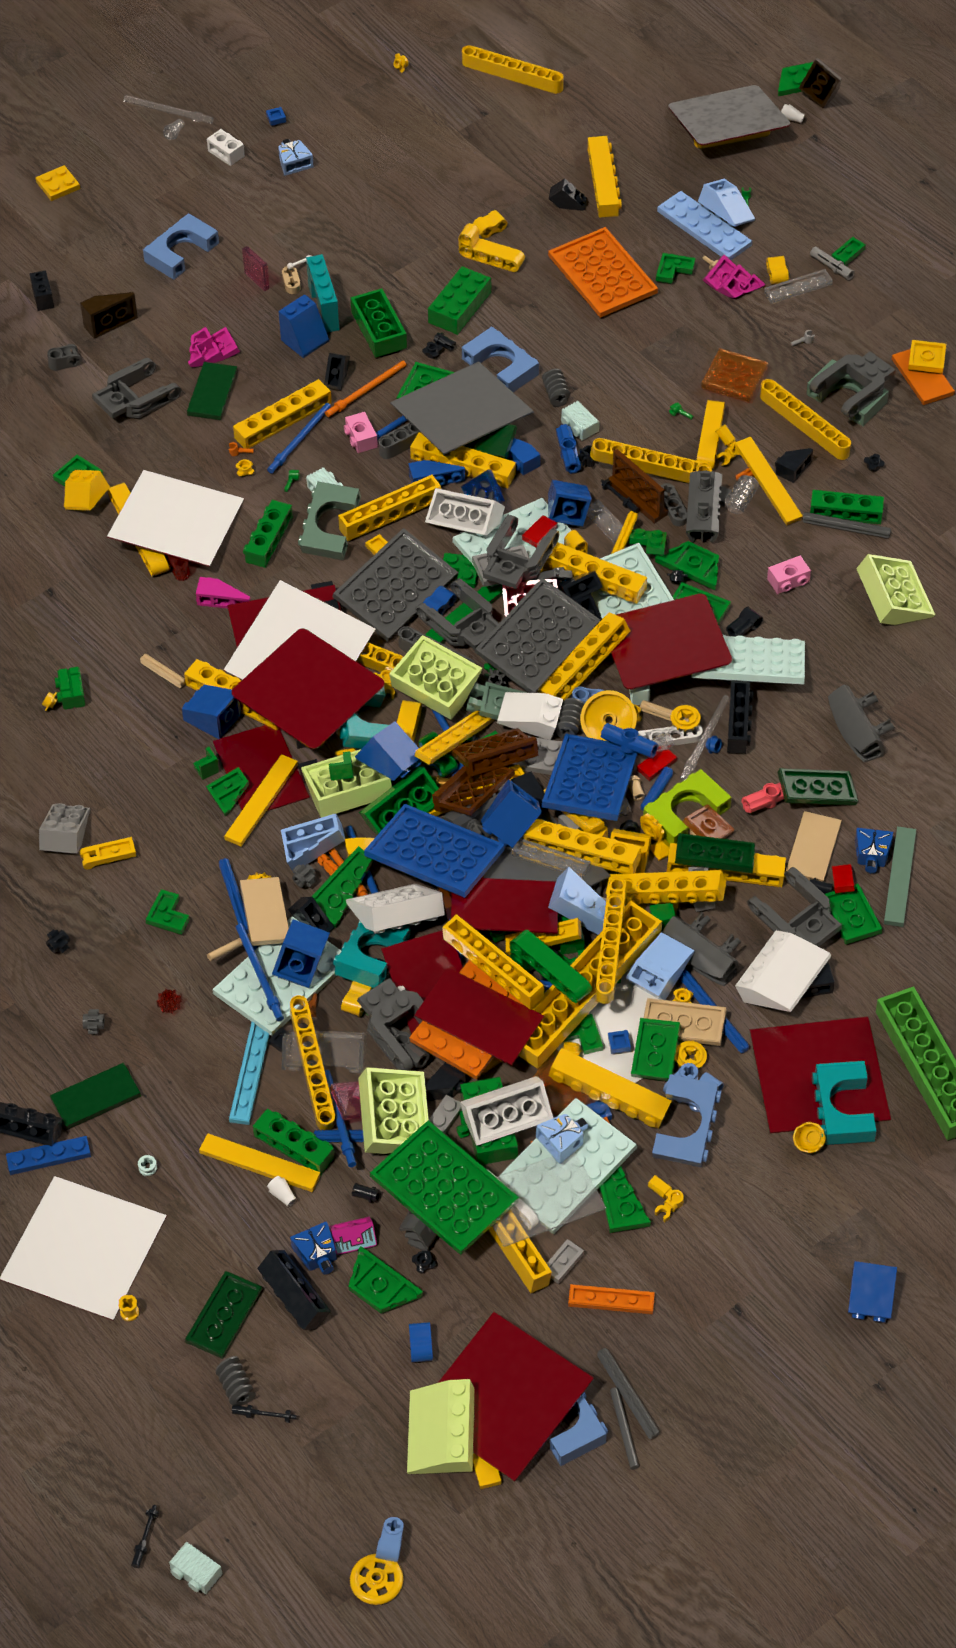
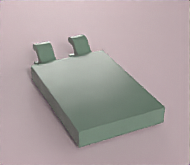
(491, 700)

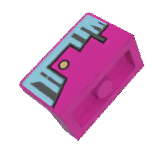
(353, 1234)

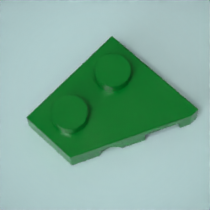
(228, 790)

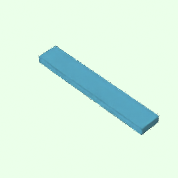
(249, 1075)

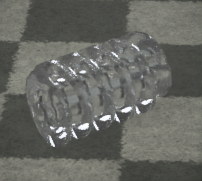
(741, 494)

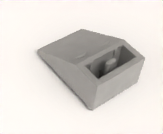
(63, 828)

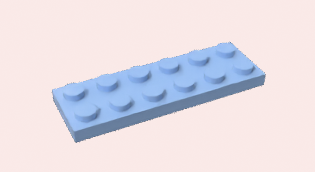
(704, 225)

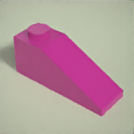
(218, 594)

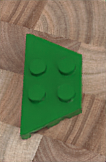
(792, 78)
(694, 561)
(380, 1284)

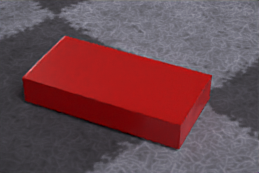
(539, 530)
(653, 766)
(843, 878)

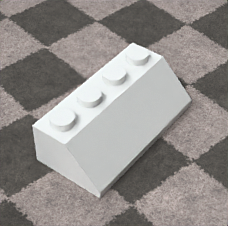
(464, 512)
(507, 1110)

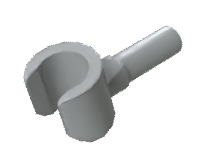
(807, 338)

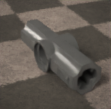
(418, 1055)

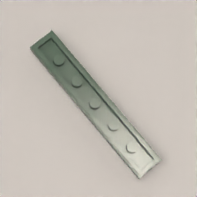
(900, 876)

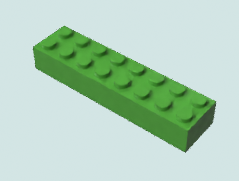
(923, 1053)

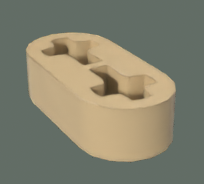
(294, 279)

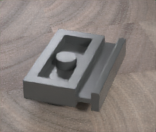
(558, 573)

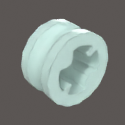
(147, 1171)

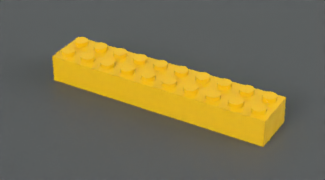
(562, 1014)

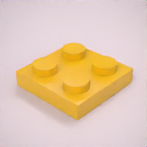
(57, 183)
(927, 356)

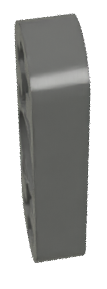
(672, 511)

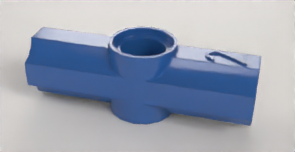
(568, 448)
(629, 740)

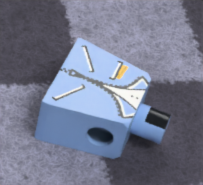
(294, 157)
(561, 1136)

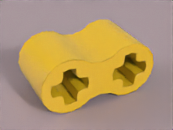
(490, 224)
(777, 269)
(350, 1002)

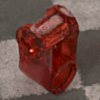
(179, 568)

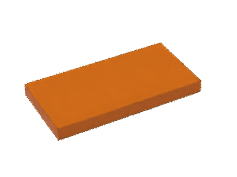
(926, 385)

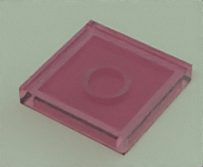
(255, 268)
(347, 1099)

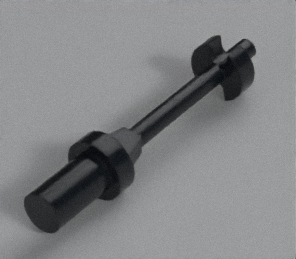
(627, 502)
(249, 1411)
(141, 1549)

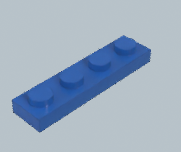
(48, 1155)

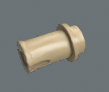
(636, 788)

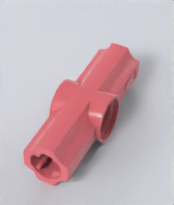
(766, 798)

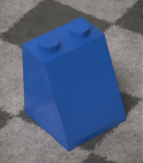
(302, 326)
(568, 502)
(212, 710)
(390, 753)
(511, 814)
(300, 953)
(872, 1291)

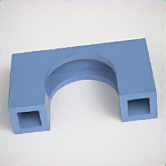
(185, 230)
(494, 343)
(691, 1148)
(581, 1438)

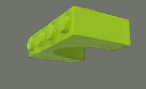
(695, 788)

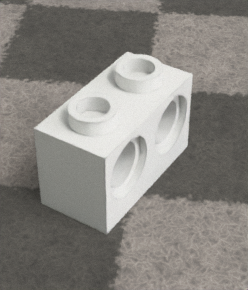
(225, 147)

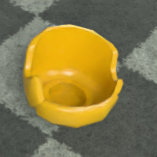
(808, 1137)

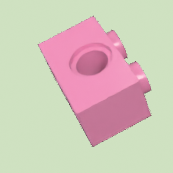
(360, 432)
(789, 574)

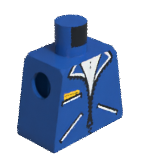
(872, 848)
(315, 1248)

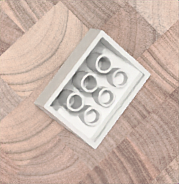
(397, 907)
(782, 972)

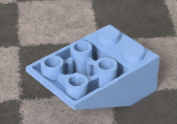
(726, 202)
(660, 966)

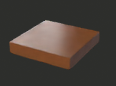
(708, 823)

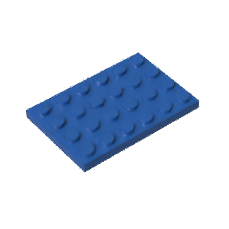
(589, 778)
(434, 850)

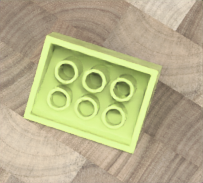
(894, 590)
(435, 677)
(343, 794)
(391, 1107)
(441, 1428)

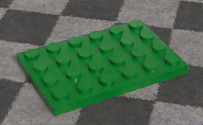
(444, 1187)

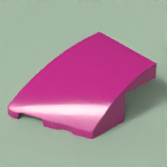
(731, 279)
(211, 347)

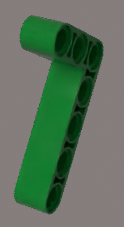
(534, 954)

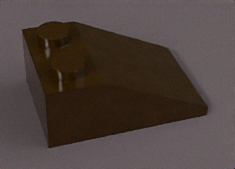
(820, 83)
(108, 312)

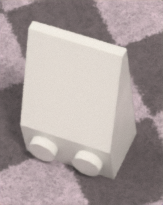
(530, 713)

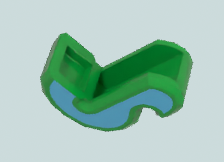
(445, 764)

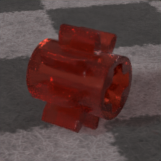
(168, 1001)

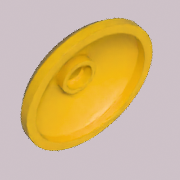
(605, 705)

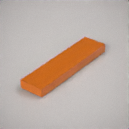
(611, 1299)

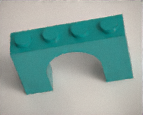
(322, 288)
(357, 731)
(363, 969)
(841, 1127)

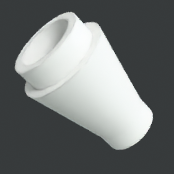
(792, 113)
(280, 1189)

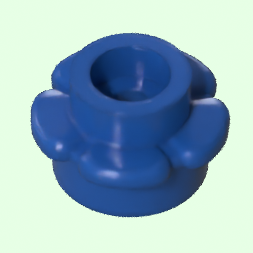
(713, 744)

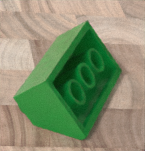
(413, 790)

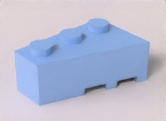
(311, 839)
(576, 899)

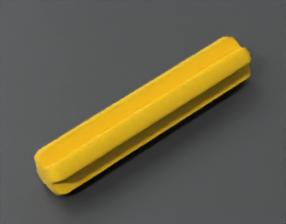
(625, 531)

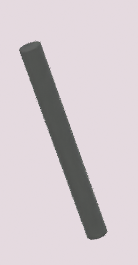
(624, 1428)

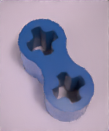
(441, 599)
(420, 1342)

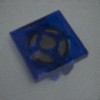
(484, 487)

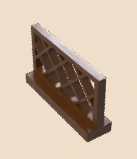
(626, 481)
(501, 755)
(461, 781)

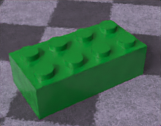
(459, 300)
(378, 322)
(496, 1150)

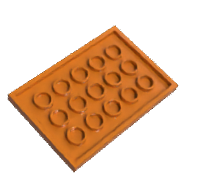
(603, 272)
(451, 1049)

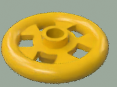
(371, 1596)

